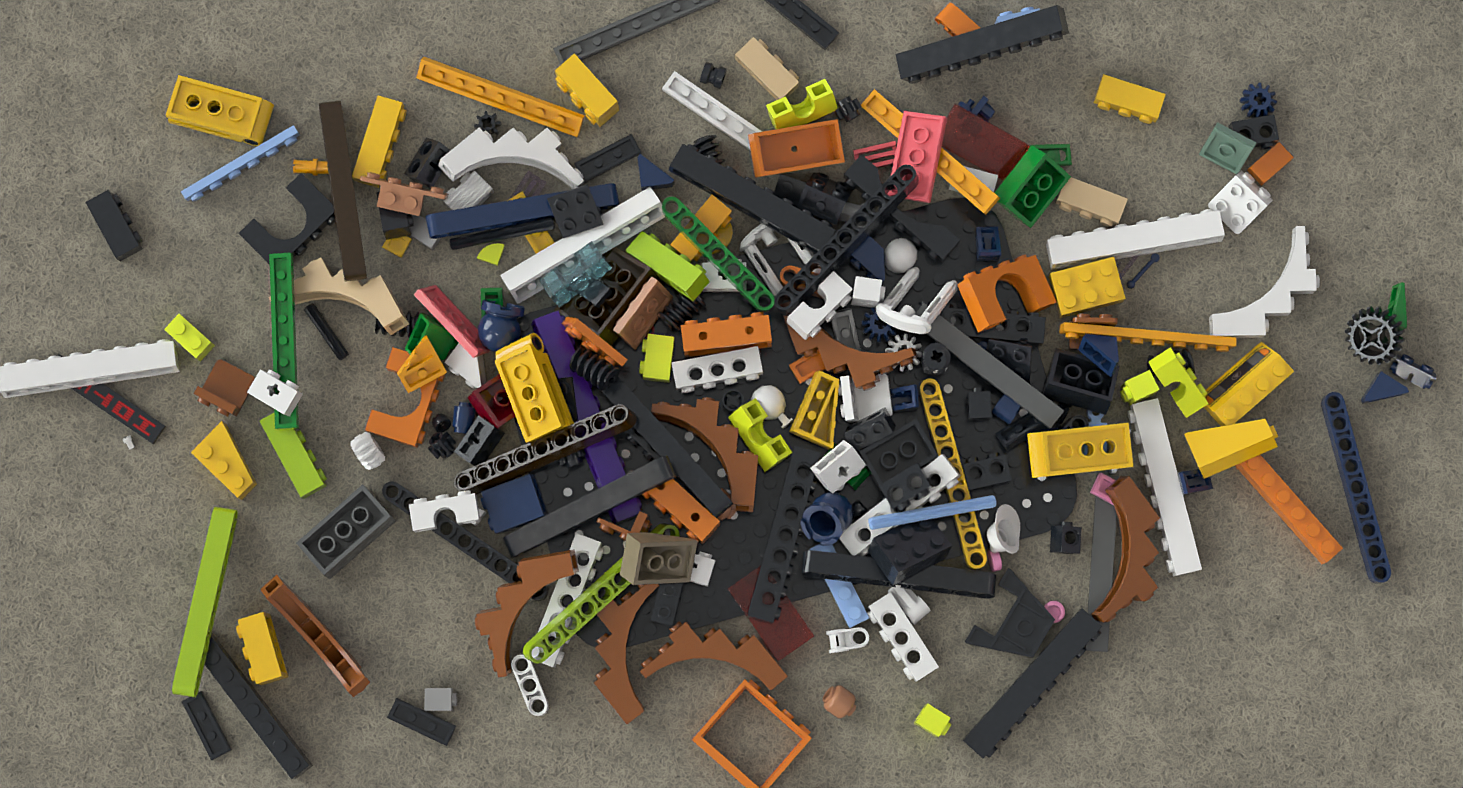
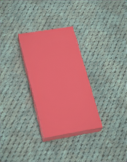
(920, 147)
(452, 319)

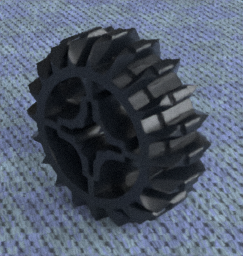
(1381, 341)

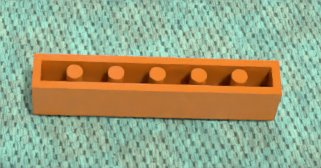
(1290, 508)

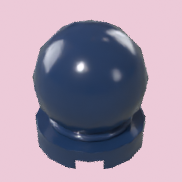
(499, 325)
(827, 518)

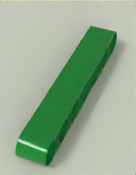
(714, 244)

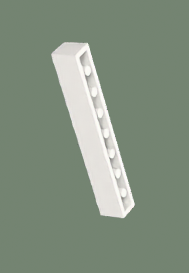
(618, 226)
(1136, 239)
(88, 369)
(1165, 487)

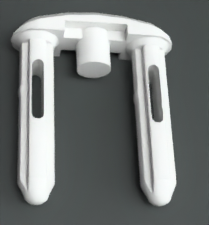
(769, 238)
(905, 319)

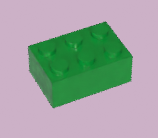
(1031, 186)

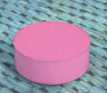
(994, 561)
(1056, 610)

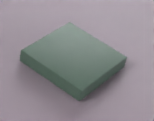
(1227, 148)

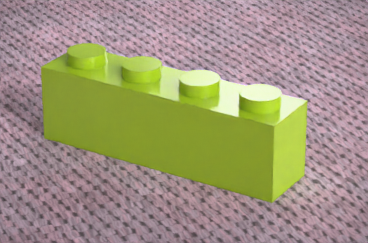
(669, 266)
(295, 457)

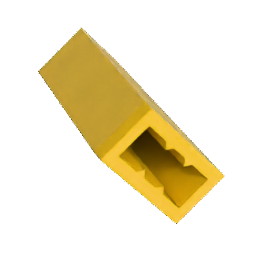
(1230, 445)

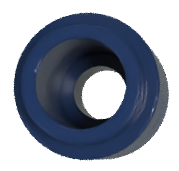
(463, 417)

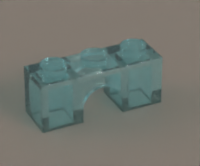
(565, 286)

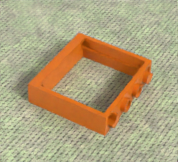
(770, 704)

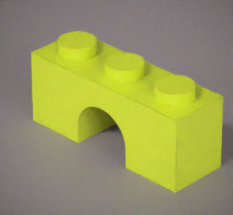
(818, 103)
(1170, 369)
(750, 420)

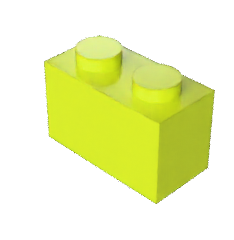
(189, 337)
(657, 358)
(1139, 388)
(933, 721)

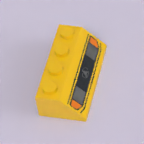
(1246, 384)

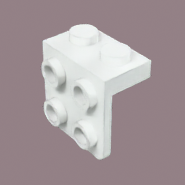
(1240, 202)
(859, 403)

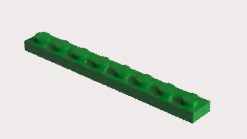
(283, 329)

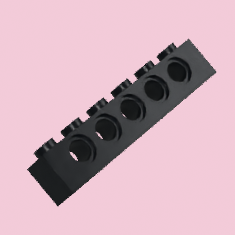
(1033, 320)

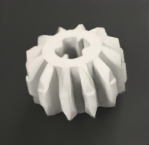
(904, 344)
(367, 450)

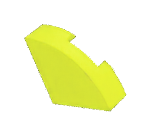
(491, 253)

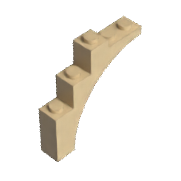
(373, 296)

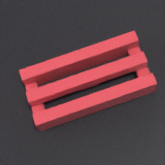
(880, 155)

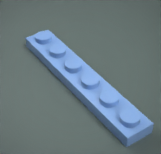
(233, 168)

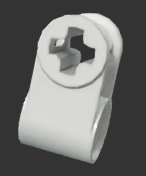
(845, 639)

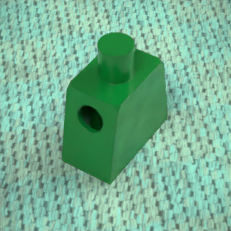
(436, 333)

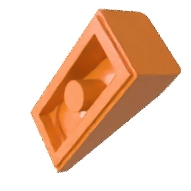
(1270, 163)

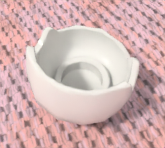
(900, 255)
(771, 401)

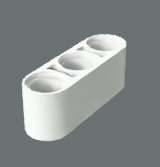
(538, 693)

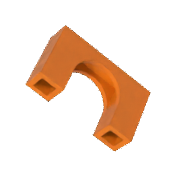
(1023, 274)
(410, 427)

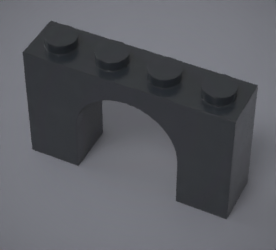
(318, 213)

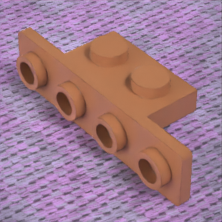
(401, 196)

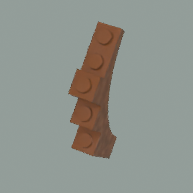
(836, 356)
(723, 440)
(1137, 550)
(500, 621)
(316, 634)
(687, 645)
(615, 682)

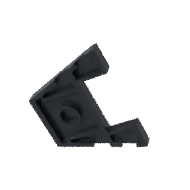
(1022, 628)

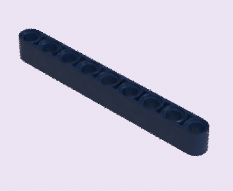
(507, 213)
(1352, 498)

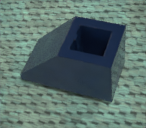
(870, 258)

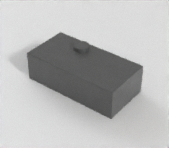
(346, 532)

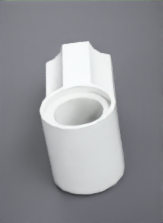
(911, 604)

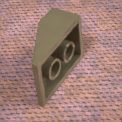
(657, 558)

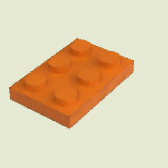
(593, 342)

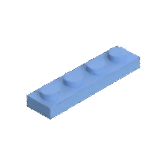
(845, 595)

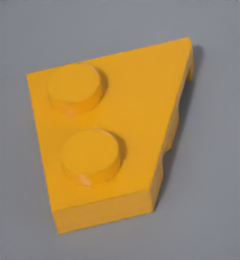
(421, 366)

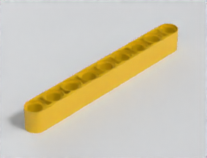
(949, 442)

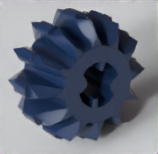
(1252, 105)
(874, 328)

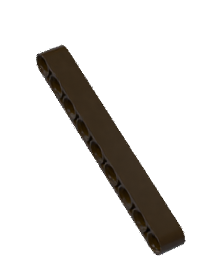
(342, 191)
(554, 452)

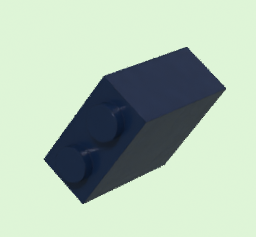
(514, 504)

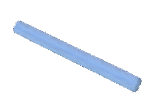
(932, 512)

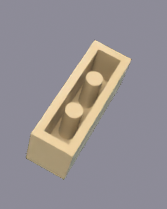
(767, 69)
(1091, 202)

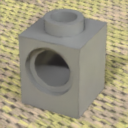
(440, 699)

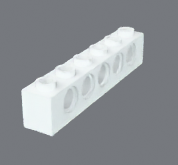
(852, 535)
(581, 545)

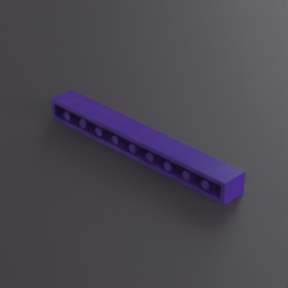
(601, 456)

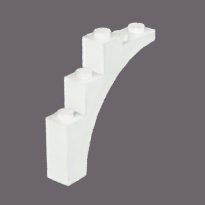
(540, 152)
(1295, 279)

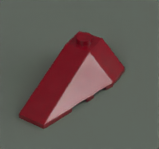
(492, 402)

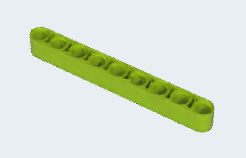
(205, 602)
(574, 611)

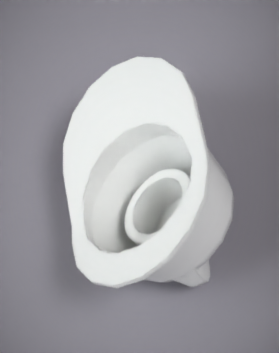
(1005, 531)

